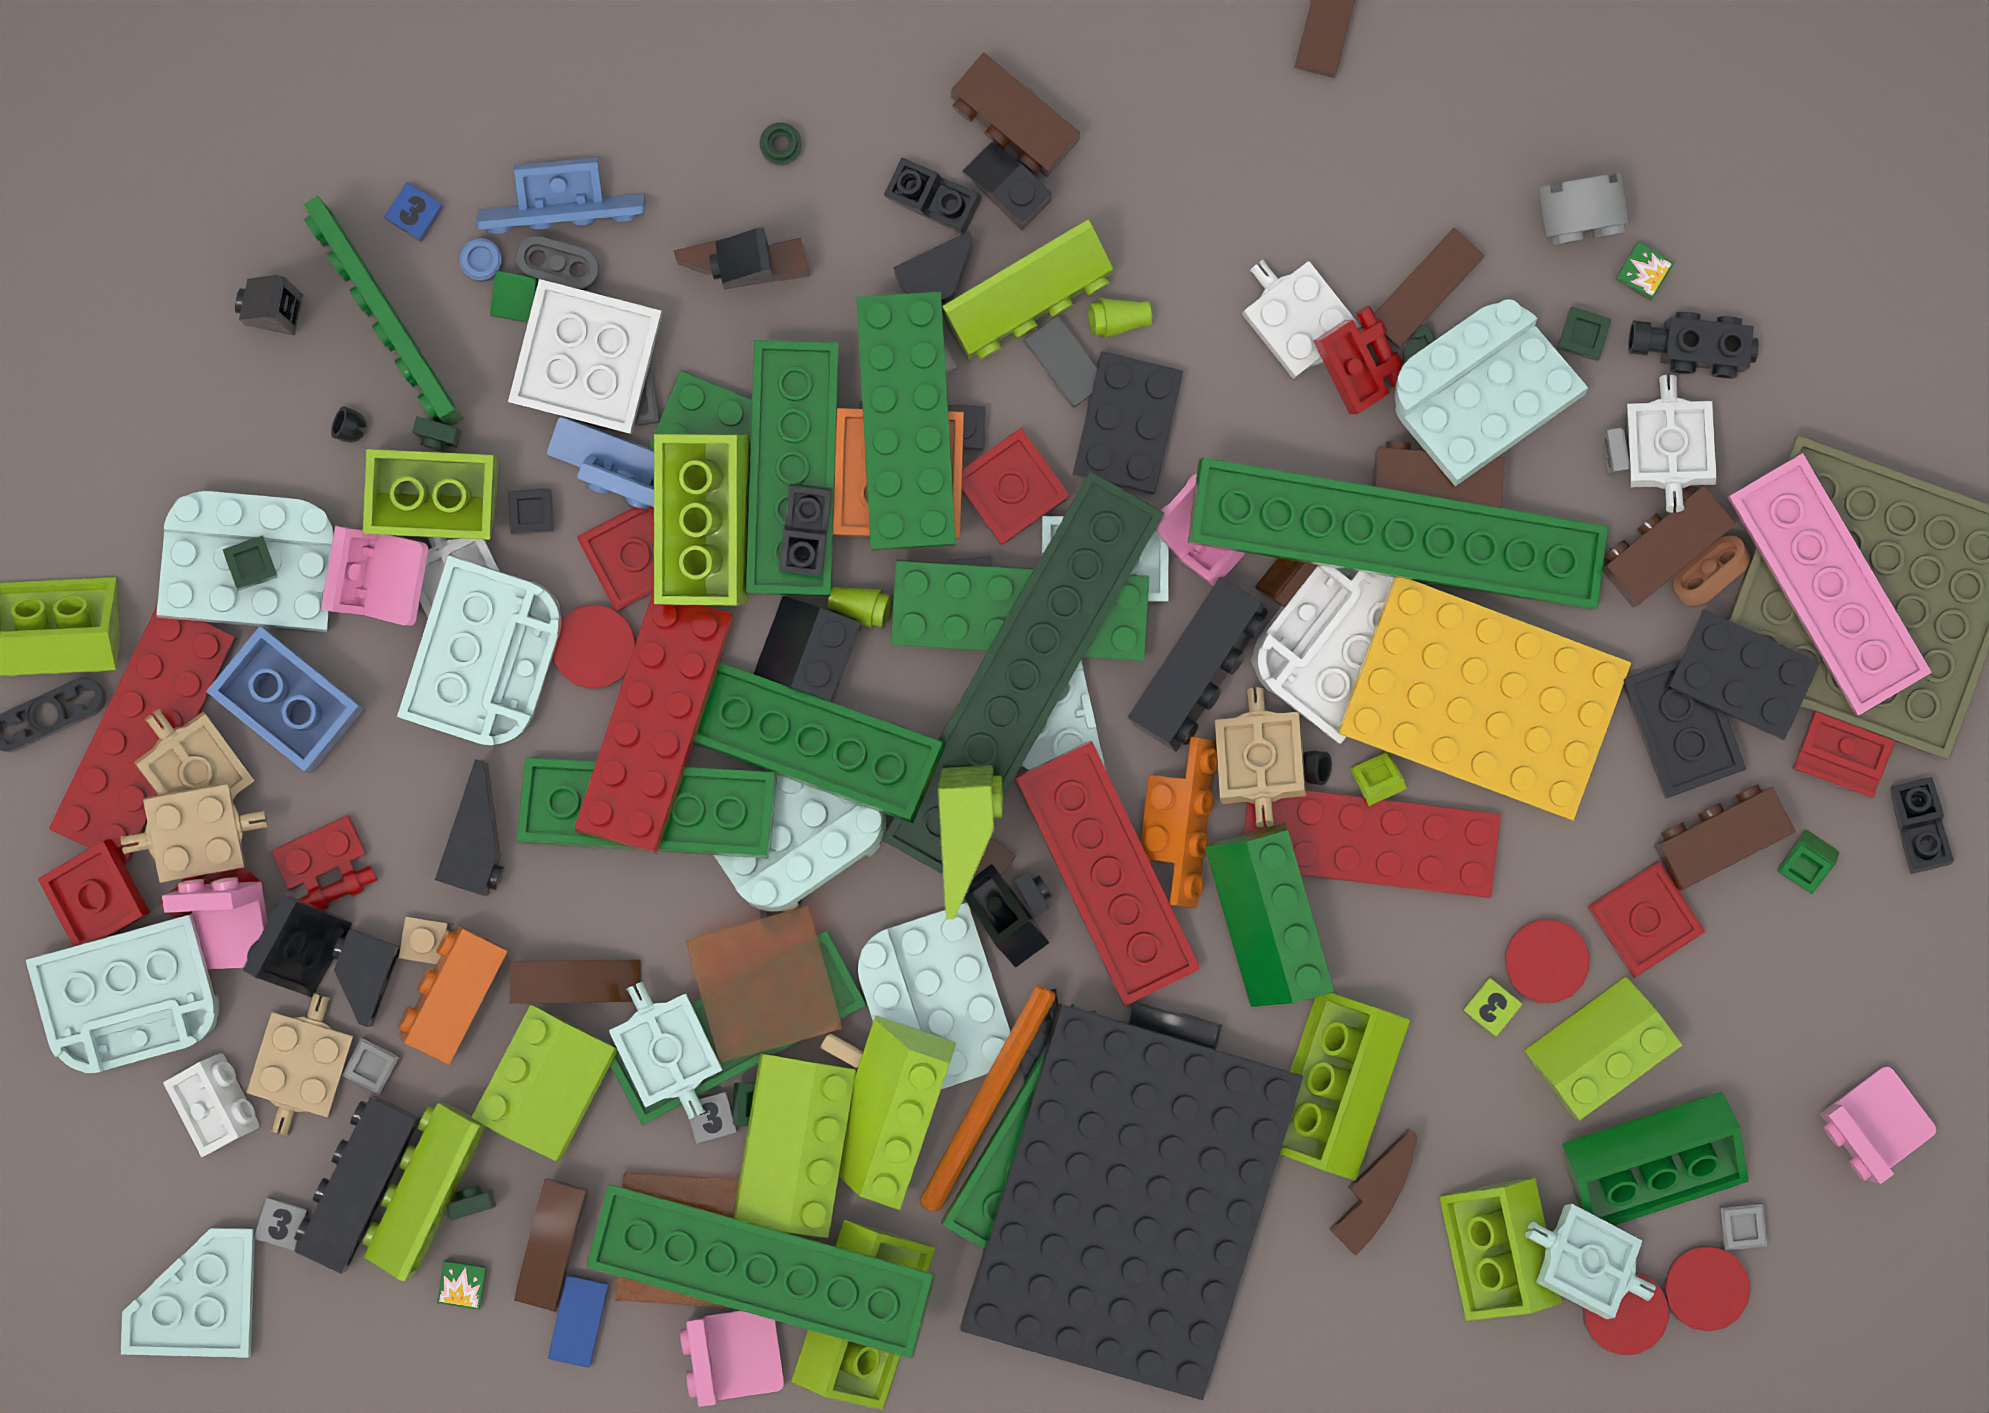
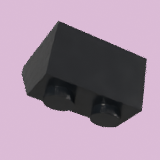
(807, 648)

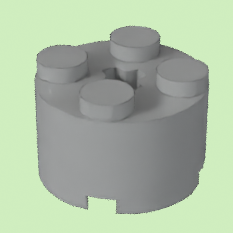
(1583, 207)

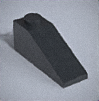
(269, 304)
(473, 844)

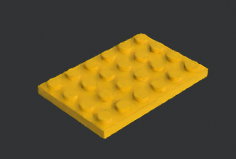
(1484, 697)

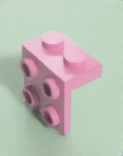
(1173, 529)
(375, 575)
(226, 917)
(1878, 1124)
(731, 1356)

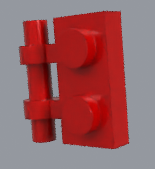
(1351, 363)
(320, 853)

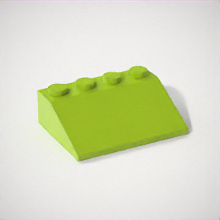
(967, 805)

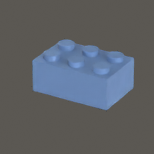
(285, 700)

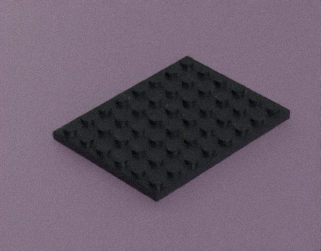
(1131, 1202)

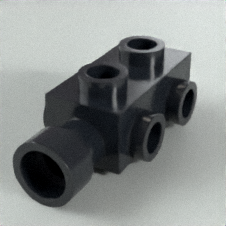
(1709, 346)

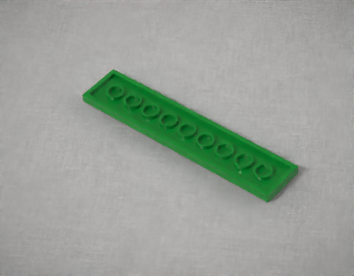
(1397, 534)

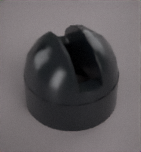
(347, 425)
(1317, 767)

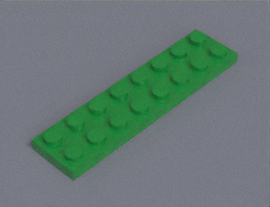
(761, 1271)

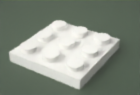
(585, 356)

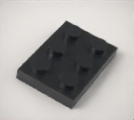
(1128, 422)
(1743, 674)
(1683, 737)
(295, 945)

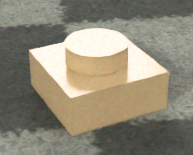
(421, 940)

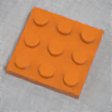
(850, 484)

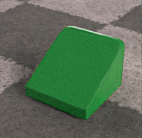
(513, 296)
(1808, 861)

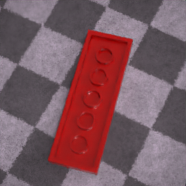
(167, 673)
(654, 724)
(1388, 842)
(1107, 873)

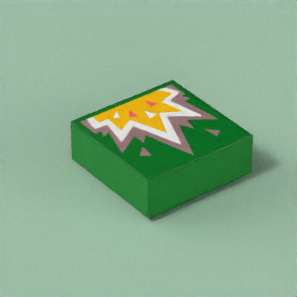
(1644, 271)
(461, 1285)

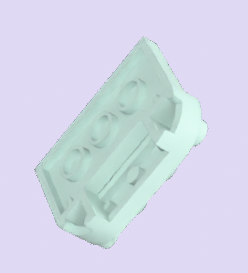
(1483, 388)
(198, 581)
(482, 654)
(810, 844)
(938, 982)
(125, 996)

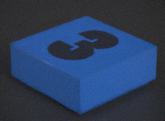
(413, 211)

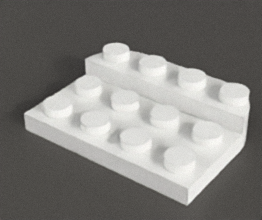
(1319, 643)

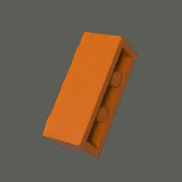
(451, 993)

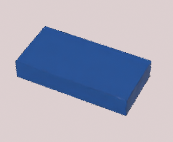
(578, 1321)

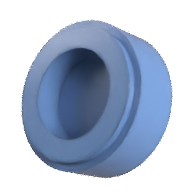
(480, 259)

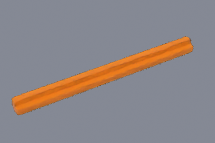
(987, 1098)

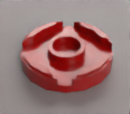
(594, 647)
(1547, 961)
(1707, 1288)
(1636, 1323)

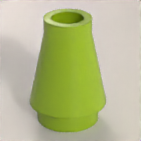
(1117, 316)
(863, 605)

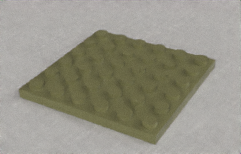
(1933, 567)

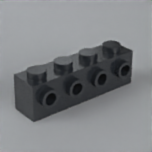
(1199, 664)
(357, 1183)

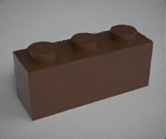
(1014, 116)
(1416, 472)
(1666, 545)
(1723, 836)

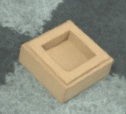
(842, 1050)

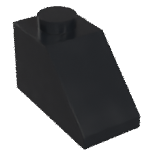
(1008, 185)
(742, 260)
(936, 269)
(1004, 916)
(364, 971)

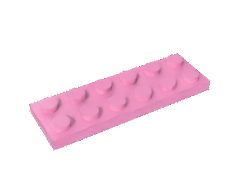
(1829, 584)

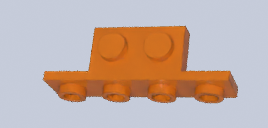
(1178, 821)

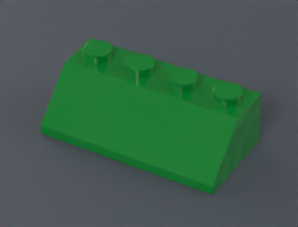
(1269, 917)
(1657, 1160)

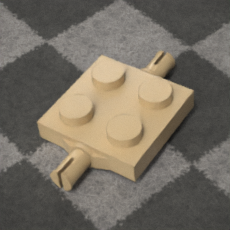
(190, 757)
(1260, 757)
(194, 832)
(300, 1064)

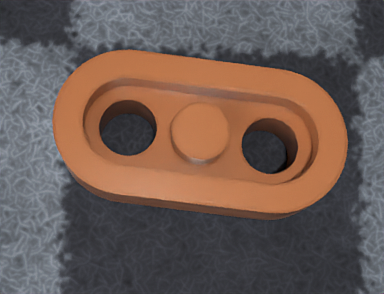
(1711, 571)

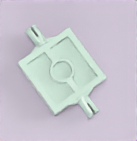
(665, 1050)
(1589, 1261)

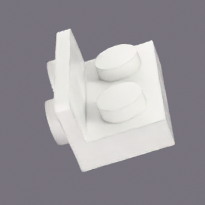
(212, 1104)

